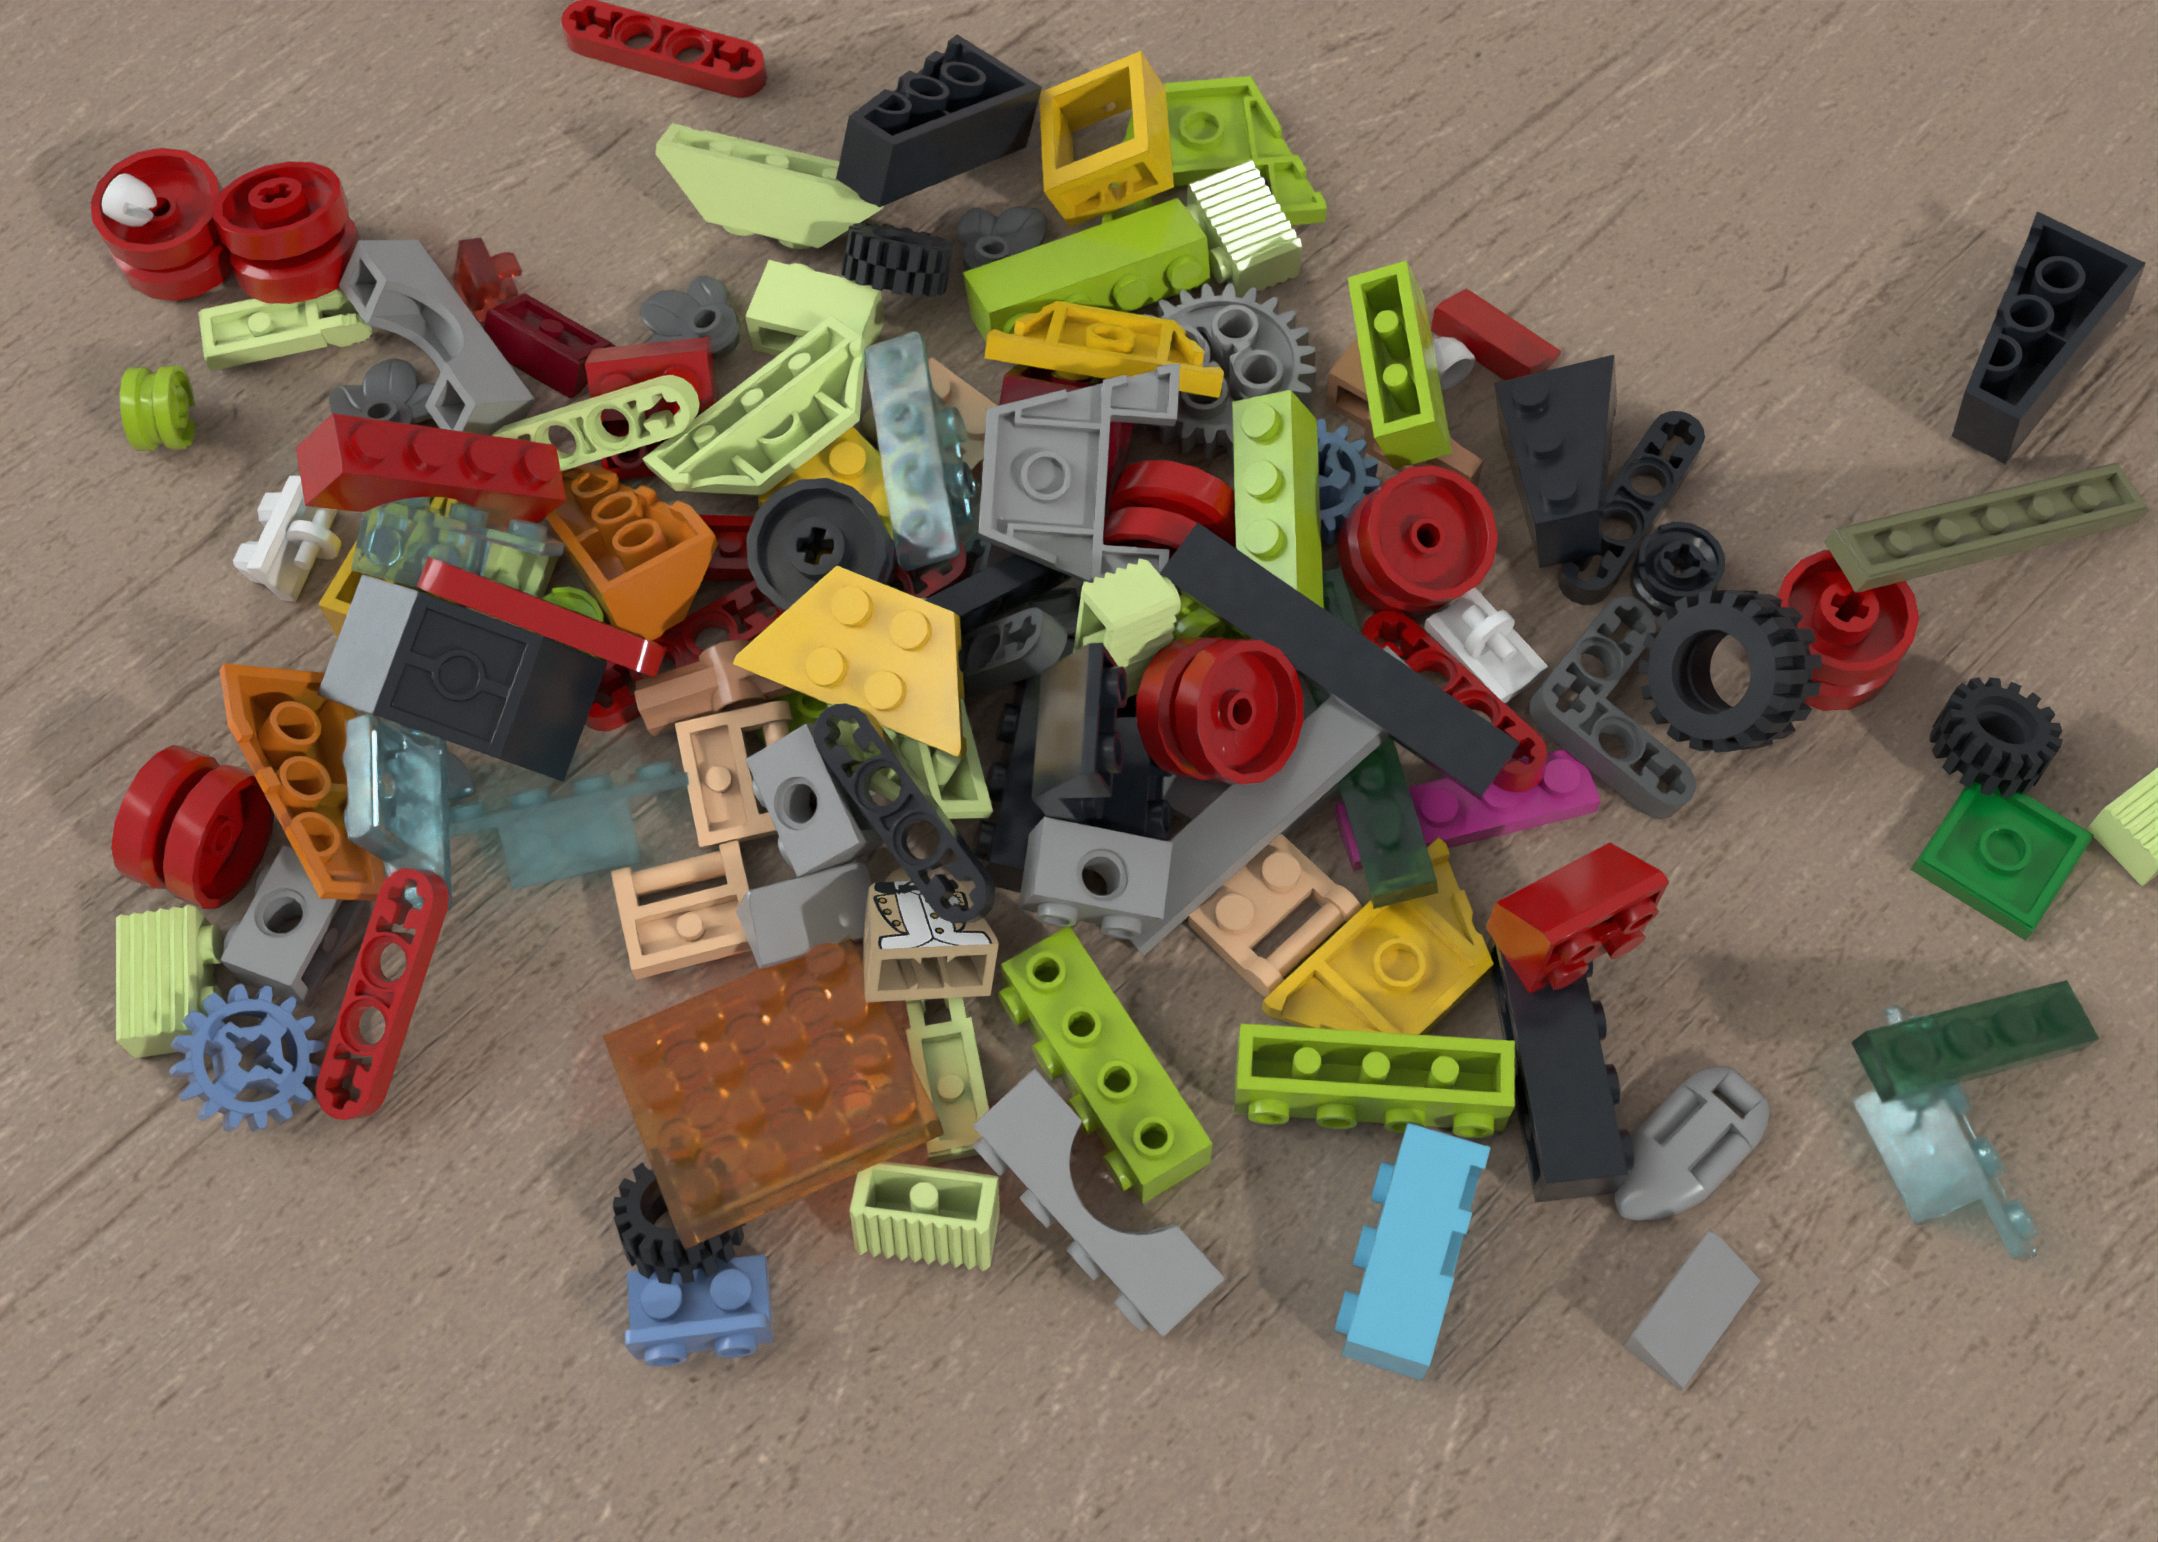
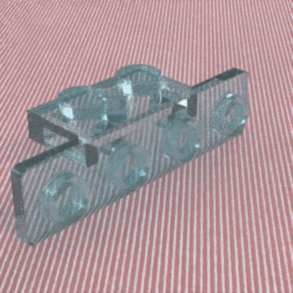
(919, 453)
(403, 533)
(398, 797)
(570, 831)
(1940, 1160)

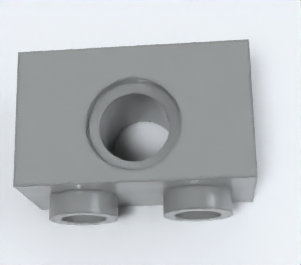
(783, 783)
(1130, 864)
(294, 960)

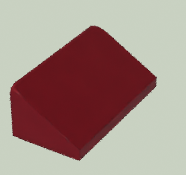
(543, 343)

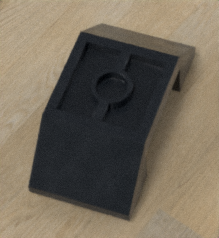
(462, 677)
(1086, 758)

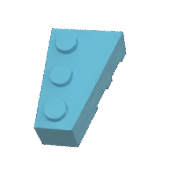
(1411, 1251)

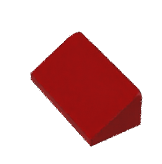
(1492, 336)

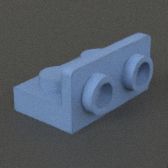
(715, 1313)

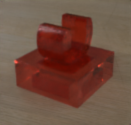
(483, 278)

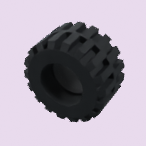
(1682, 678)

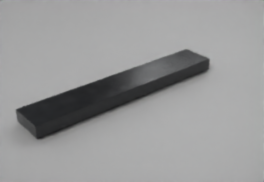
(1341, 661)

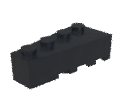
(937, 124)
(2048, 325)

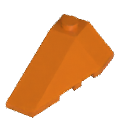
(632, 549)
(297, 757)

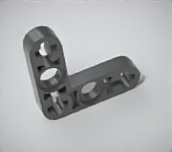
(1007, 647)
(1593, 714)

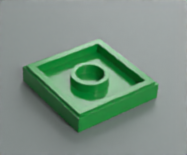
(2003, 856)

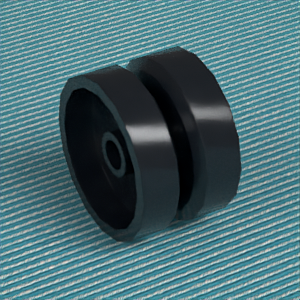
(809, 519)

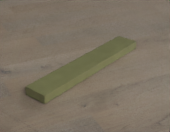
(1985, 526)

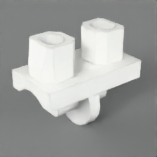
(289, 542)
(1487, 645)

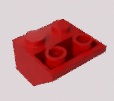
(631, 364)
(1577, 916)

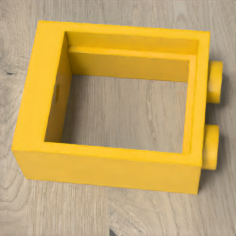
(1139, 165)

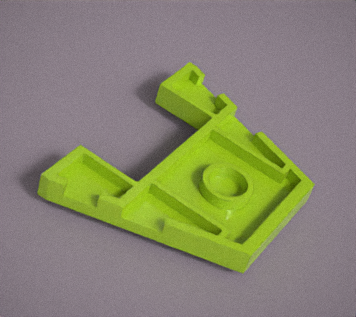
(1224, 125)

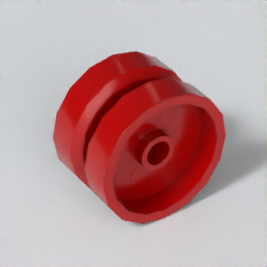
(286, 231)
(180, 248)
(1162, 502)
(1417, 541)
(1856, 633)
(1220, 709)
(192, 827)

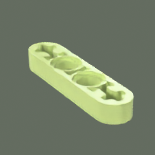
(591, 437)

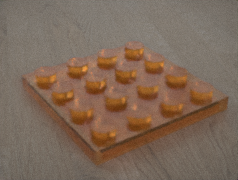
(769, 1090)

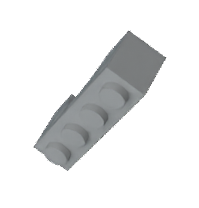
(406, 293)
(1155, 1268)

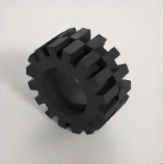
(897, 259)
(2025, 729)
(659, 1247)

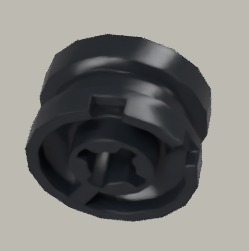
(1681, 545)

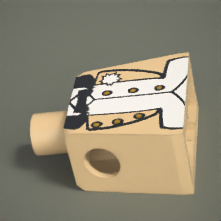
(919, 954)

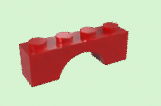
(373, 462)

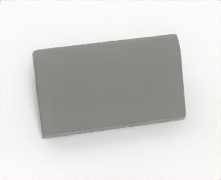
(806, 911)
(1693, 1311)

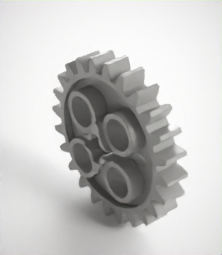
(1267, 352)

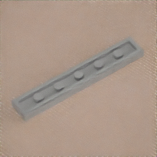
(1254, 814)

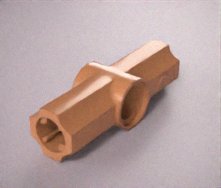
(702, 689)

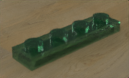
(1974, 1041)

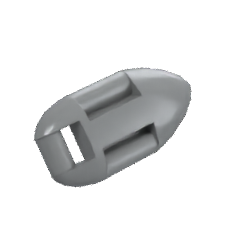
(1691, 1144)

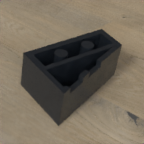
(1560, 453)

